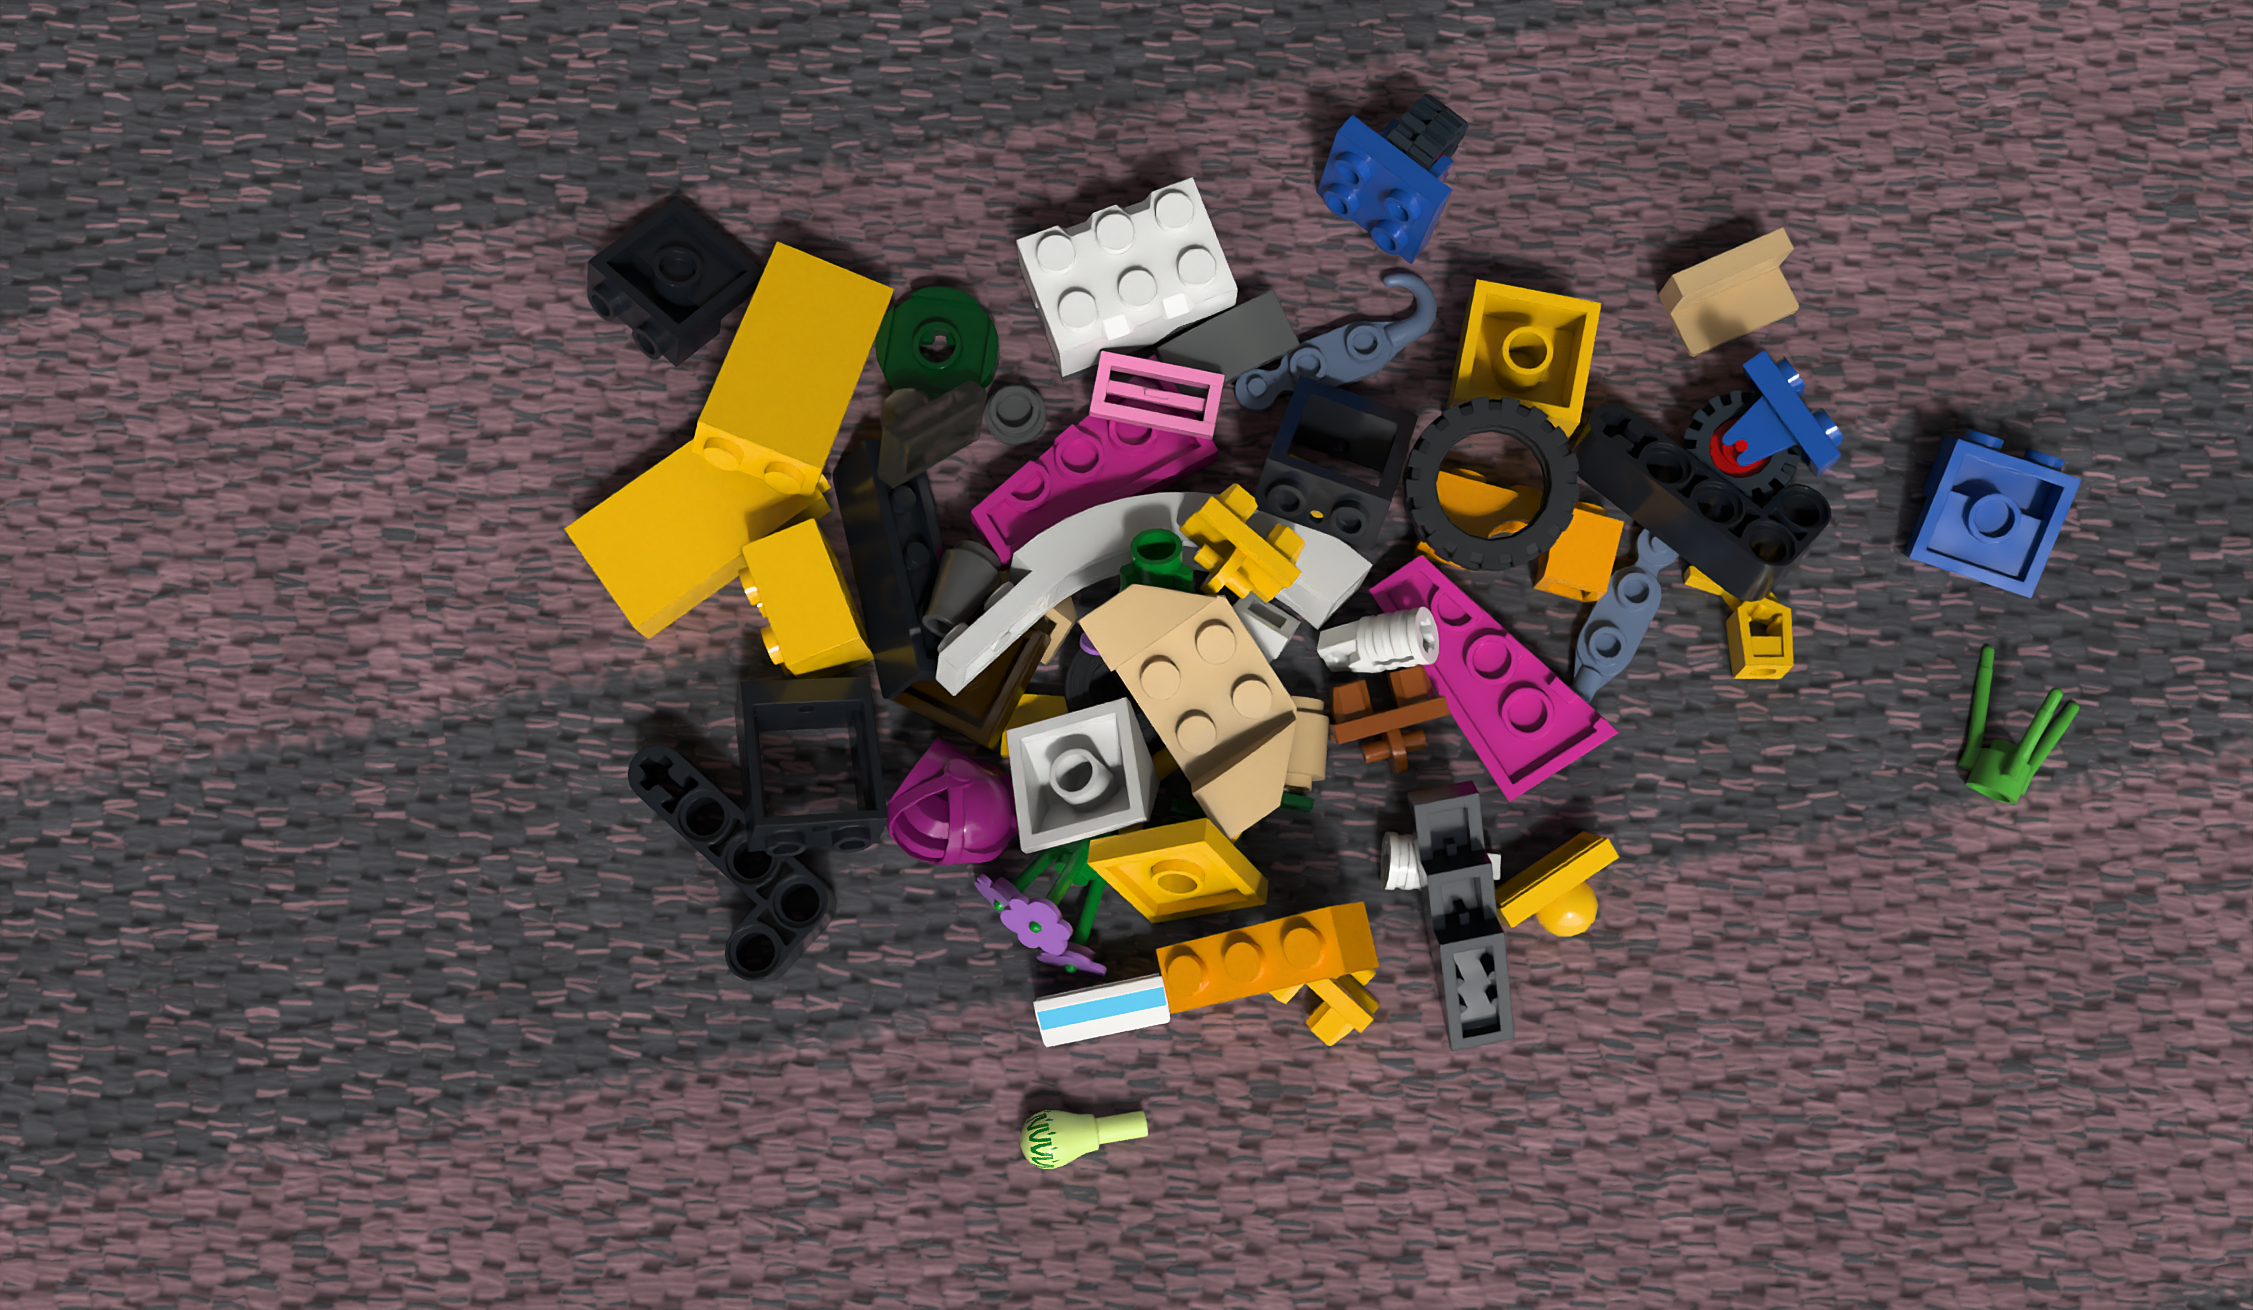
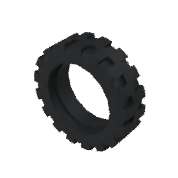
(1529, 428)

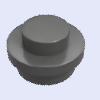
(1015, 415)

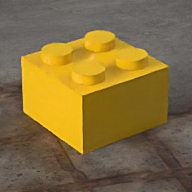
(1526, 350)
(806, 601)

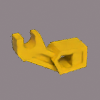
(1753, 655)

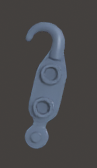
(1343, 353)
(1620, 617)

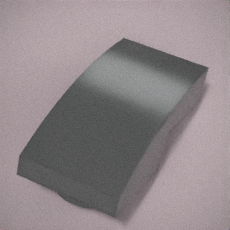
(1233, 342)

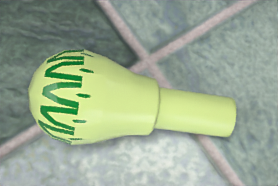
(1059, 1137)

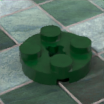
(918, 322)

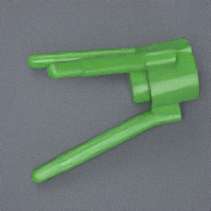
(2005, 768)

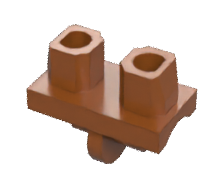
(1413, 704)

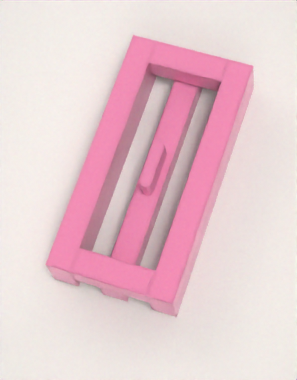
(1161, 371)

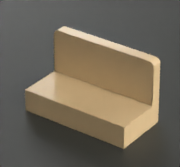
(1730, 293)

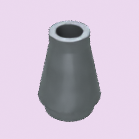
(962, 585)

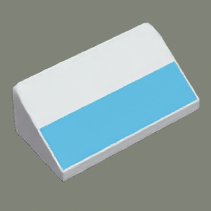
(1102, 1010)

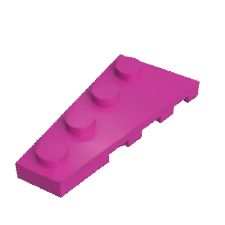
(1089, 468)
(1497, 690)

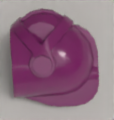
(953, 809)

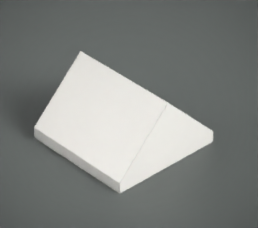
(1081, 775)

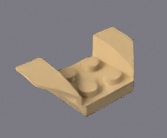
(1203, 694)

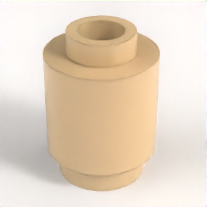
(1309, 745)

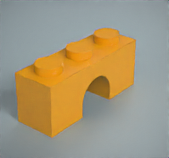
(1572, 568)
(1267, 957)

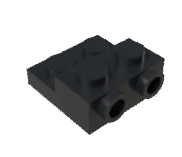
(671, 282)

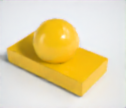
(1557, 887)

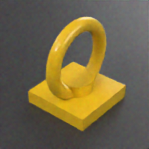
(1177, 866)

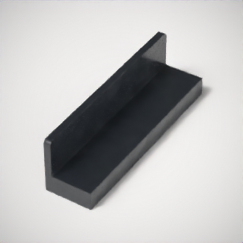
(895, 565)

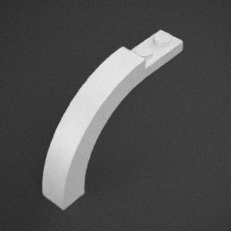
(1096, 547)

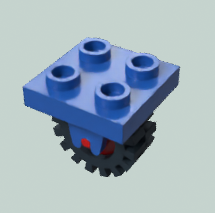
(1394, 177)
(1761, 434)

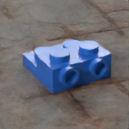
(1991, 512)

